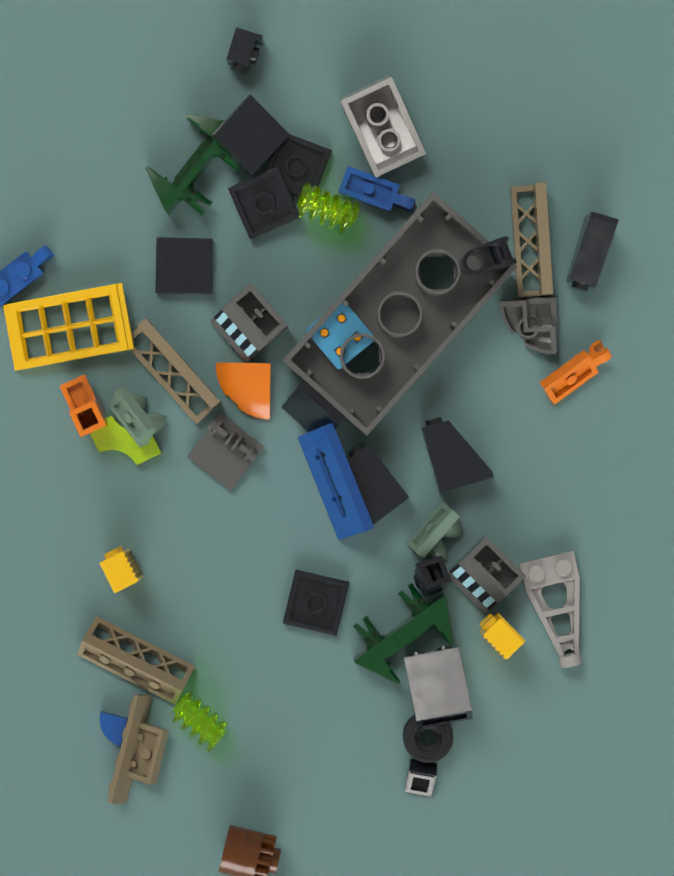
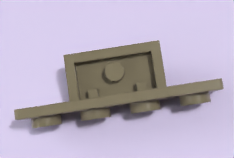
(140, 751)

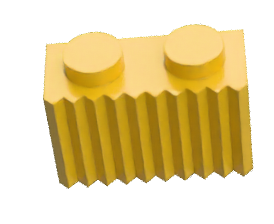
(120, 569)
(500, 635)

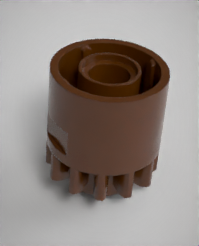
(249, 853)

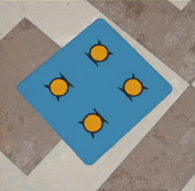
(336, 331)

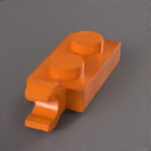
(575, 372)

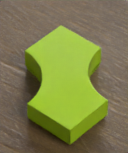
(117, 438)

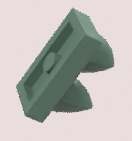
(129, 410)
(427, 539)

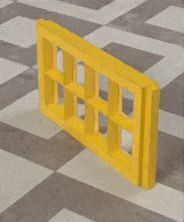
(119, 317)

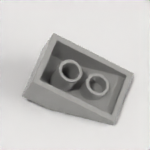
(382, 126)

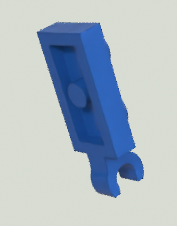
(373, 191)
(22, 273)

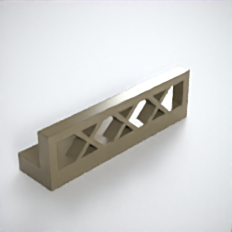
(542, 240)
(180, 365)
(136, 670)

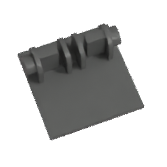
(225, 451)

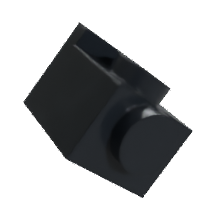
(244, 50)
(431, 576)

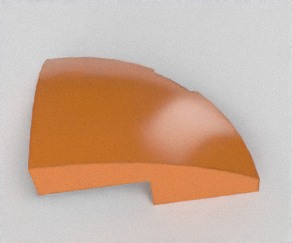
(247, 386)

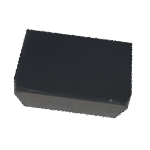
(421, 778)

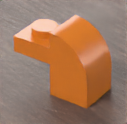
(84, 405)

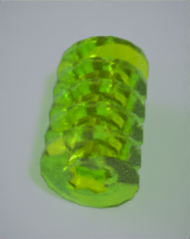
(327, 207)
(199, 720)

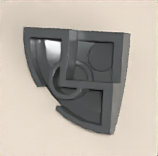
(534, 320)

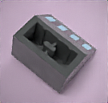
(248, 323)
(485, 574)

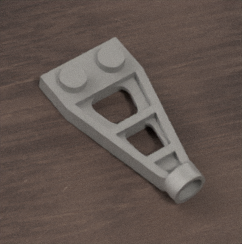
(549, 571)

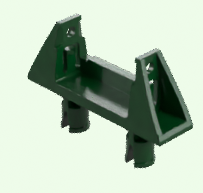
(184, 181)
(381, 646)

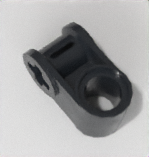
(493, 257)

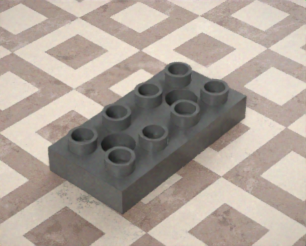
(401, 313)

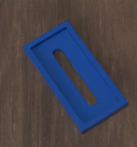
(357, 516)

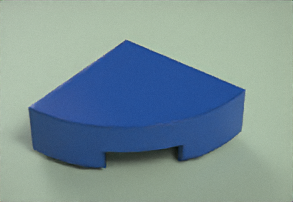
(113, 726)

